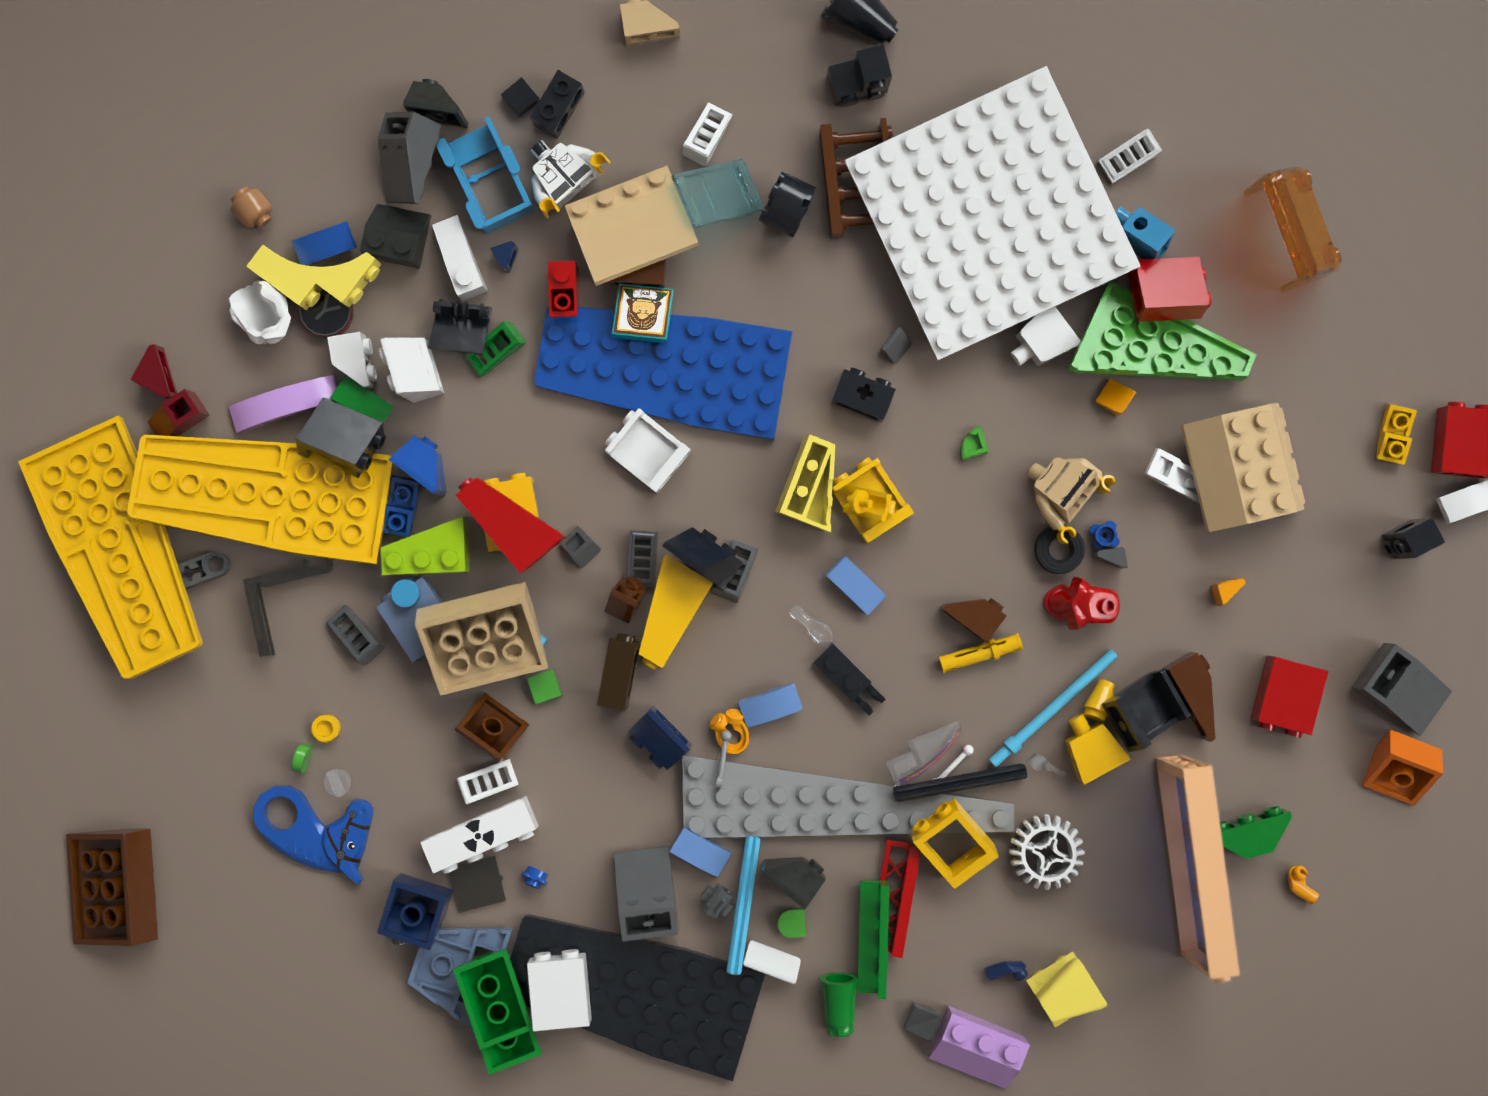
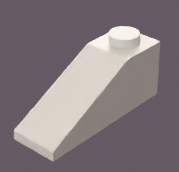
(459, 258)

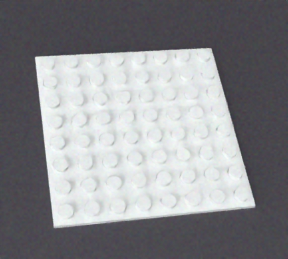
(992, 213)

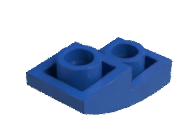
(324, 244)
(401, 506)

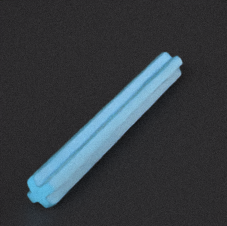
(743, 905)

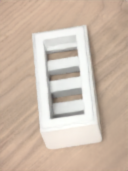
(1150, 144)
(698, 149)
(464, 789)

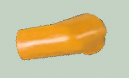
(1298, 886)

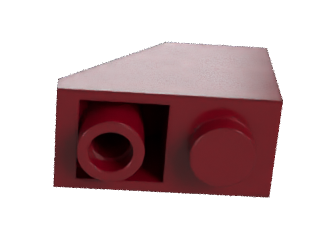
(178, 414)

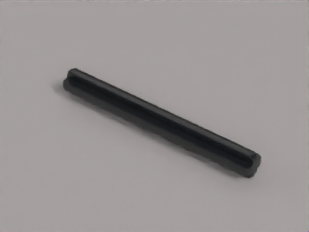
(959, 782)

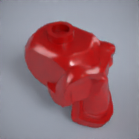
(1082, 604)

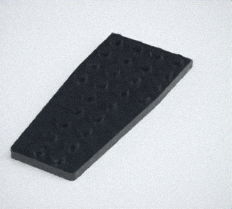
(652, 993)

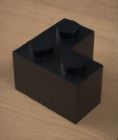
(860, 78)

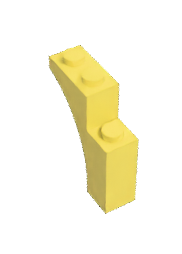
(305, 282)

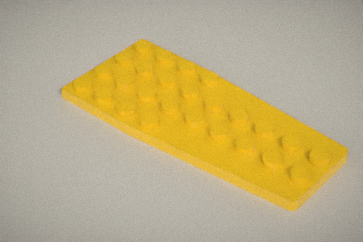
(262, 495)
(115, 561)

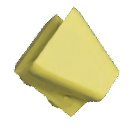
(1066, 990)

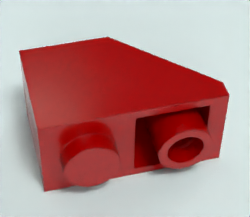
(563, 289)

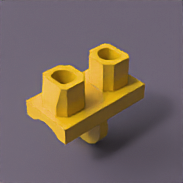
(869, 503)

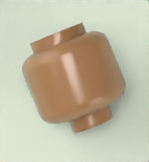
(251, 207)

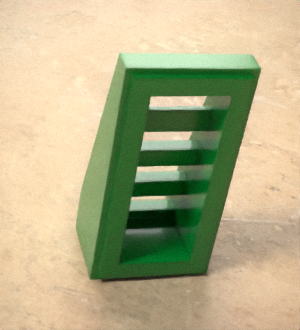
(517, 342)

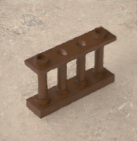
(833, 168)

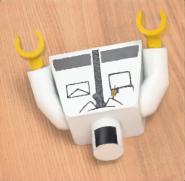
(562, 173)

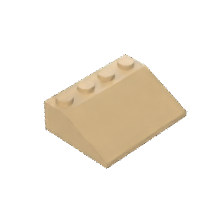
(631, 225)
(481, 638)

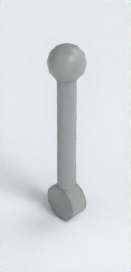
(725, 736)

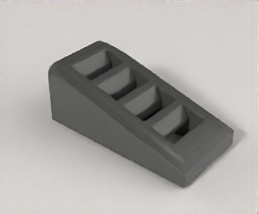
(643, 535)
(727, 593)
(370, 651)

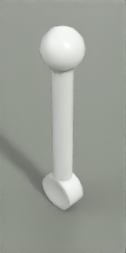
(967, 750)

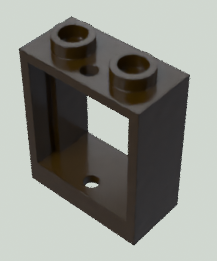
(618, 672)

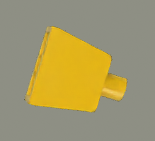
(1093, 749)

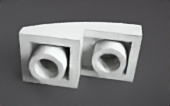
(1464, 502)

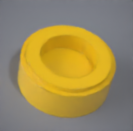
(325, 728)

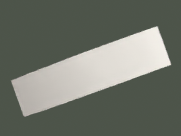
(1172, 474)

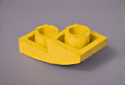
(1395, 433)

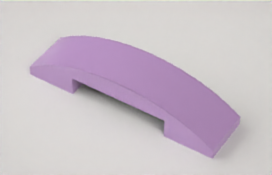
(281, 403)

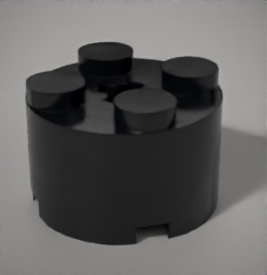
(787, 204)

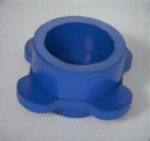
(1111, 539)
(534, 877)

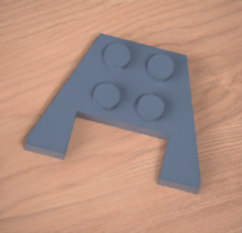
(433, 968)

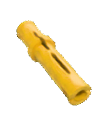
(980, 653)

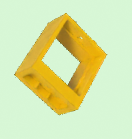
(967, 864)

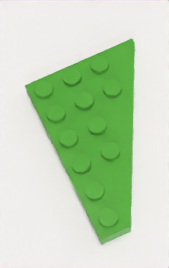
(1165, 348)

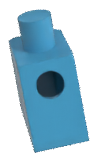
(1146, 233)

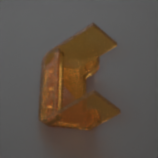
(1299, 223)

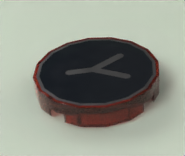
(327, 316)

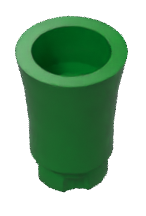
(839, 1002)

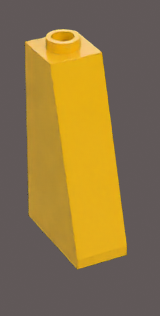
(673, 606)

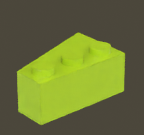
(431, 551)

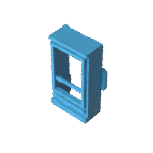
(472, 147)

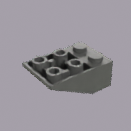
(406, 154)
(1402, 687)
(646, 893)

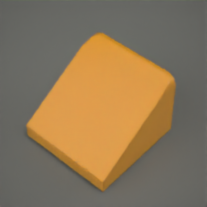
(1115, 397)
(1226, 590)

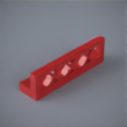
(905, 891)

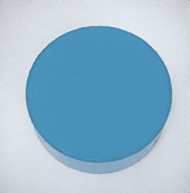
(405, 593)

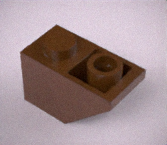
(625, 598)

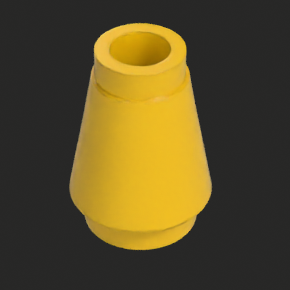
(1093, 705)

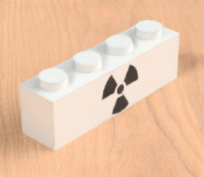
(480, 834)

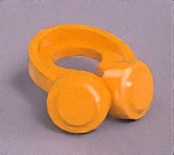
(734, 717)

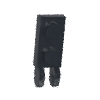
(847, 677)

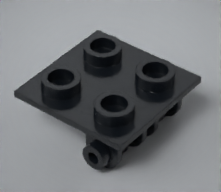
(459, 327)

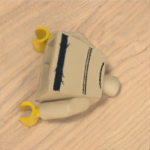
(1065, 489)

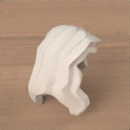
(260, 312)

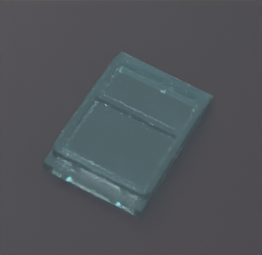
(717, 193)

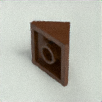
(492, 727)

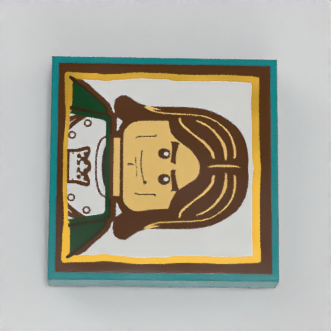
(643, 313)

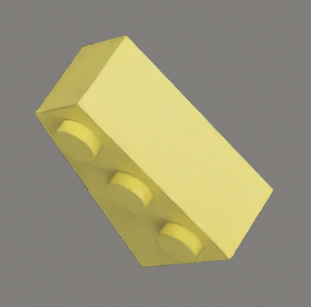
(809, 485)

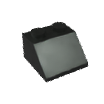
(396, 235)

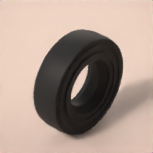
(1047, 562)

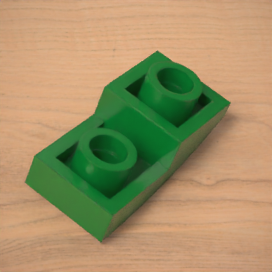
(361, 399)

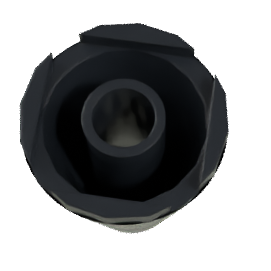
(863, 18)

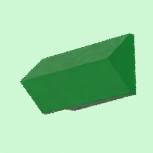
(497, 1010)

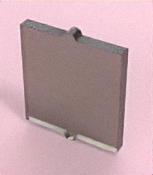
(477, 884)

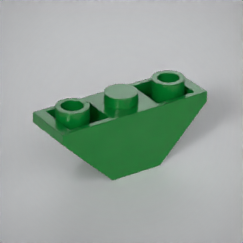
(1255, 834)

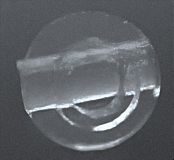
(337, 782)

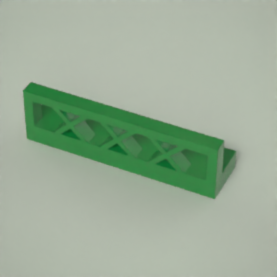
(873, 937)

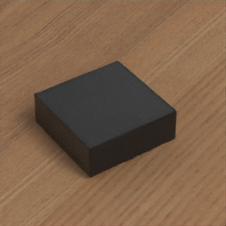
(520, 97)

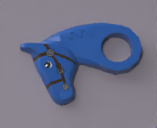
(310, 842)

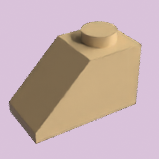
(646, 23)

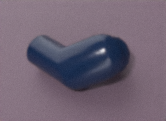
(1006, 968)

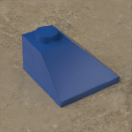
(422, 463)

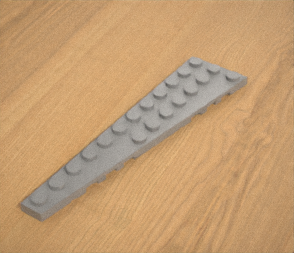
(794, 803)

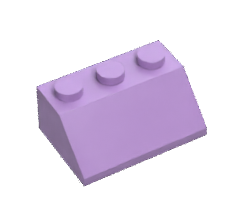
(979, 1048)

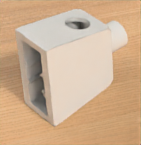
(1044, 338)

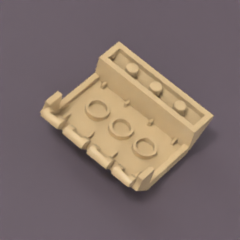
(1243, 467)

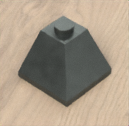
(434, 103)
(795, 877)

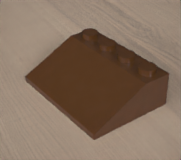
(112, 887)

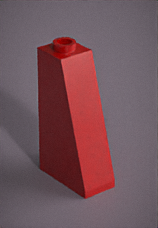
(512, 527)

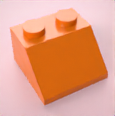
(1403, 767)

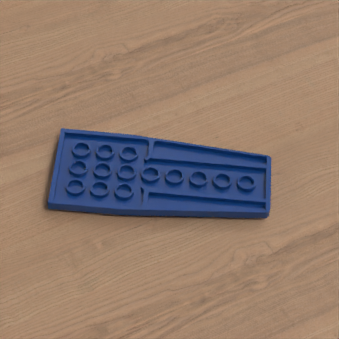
(703, 377)

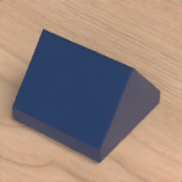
(505, 255)

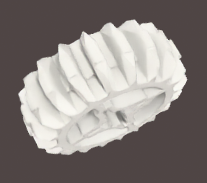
(1069, 859)

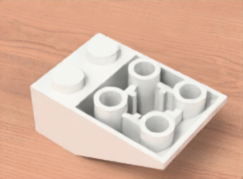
(411, 368)

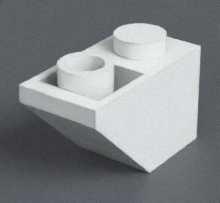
(351, 356)

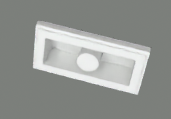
(771, 961)

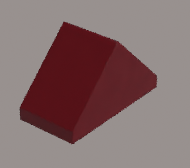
(155, 372)

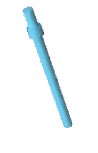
(1013, 744)

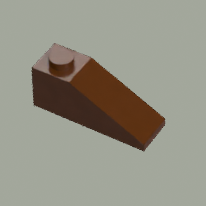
(1195, 687)

